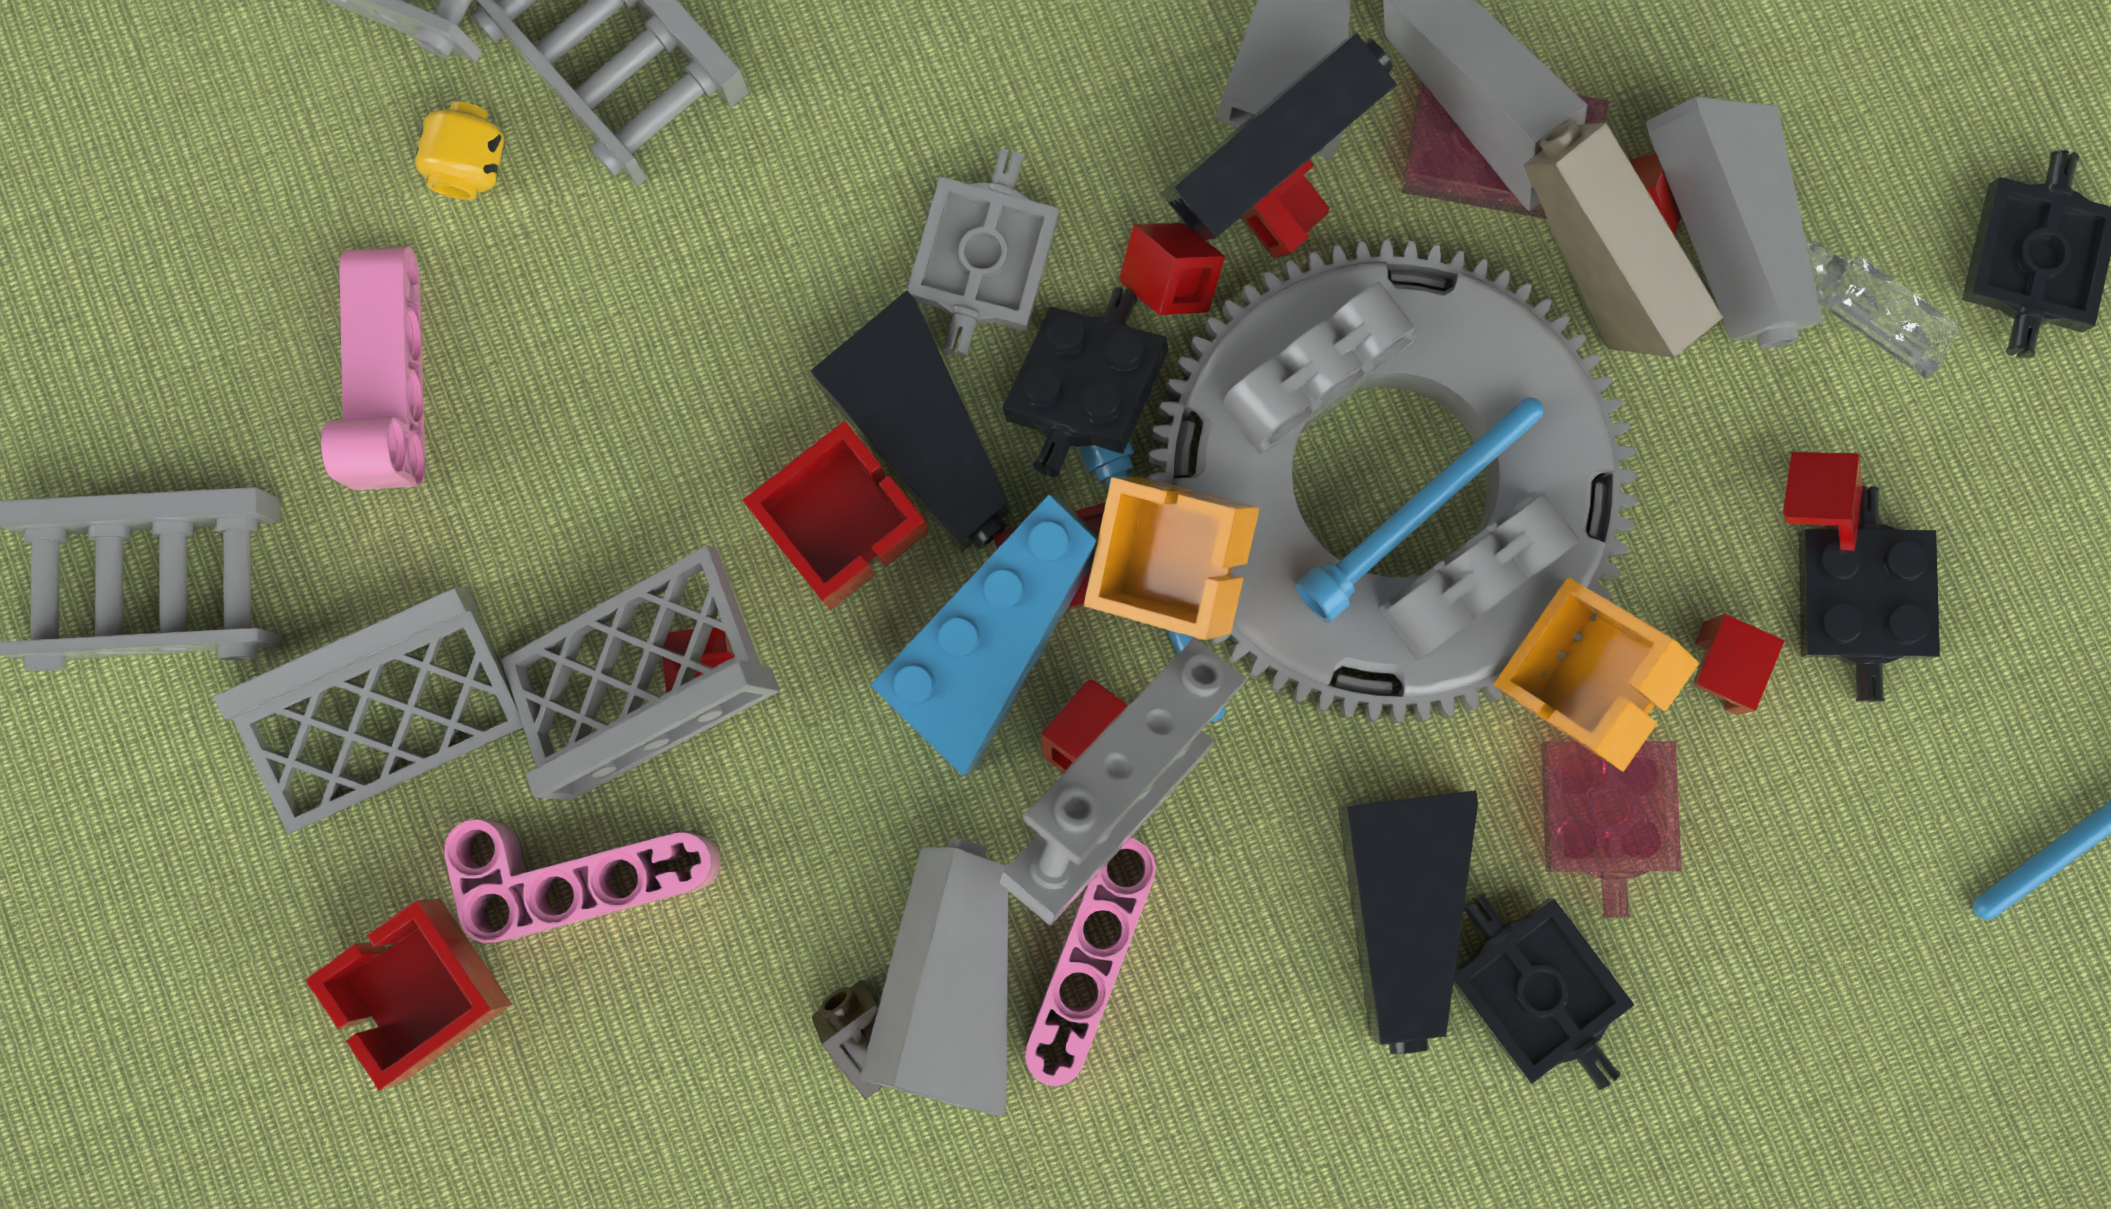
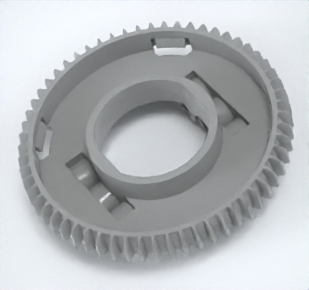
(1478, 357)

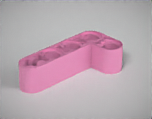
(382, 373)
(589, 877)
(1098, 962)

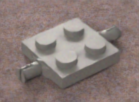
(983, 253)

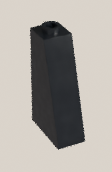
(1281, 137)
(910, 414)
(1407, 905)

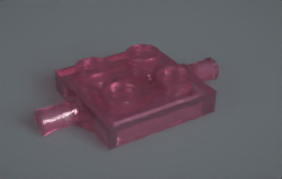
(1609, 818)

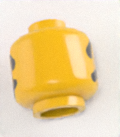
(459, 151)

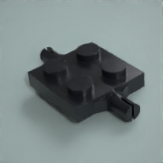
(2040, 254)
(1085, 380)
(1870, 600)
(1541, 991)

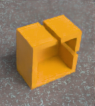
(1170, 557)
(1604, 680)

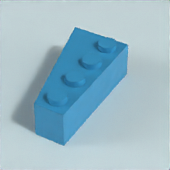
(980, 647)

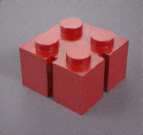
(834, 517)
(419, 992)

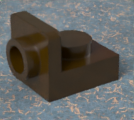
(845, 1030)

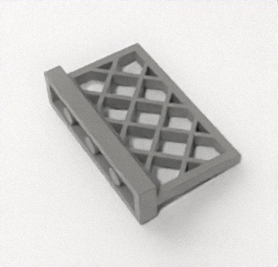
(336, 666)
(666, 719)

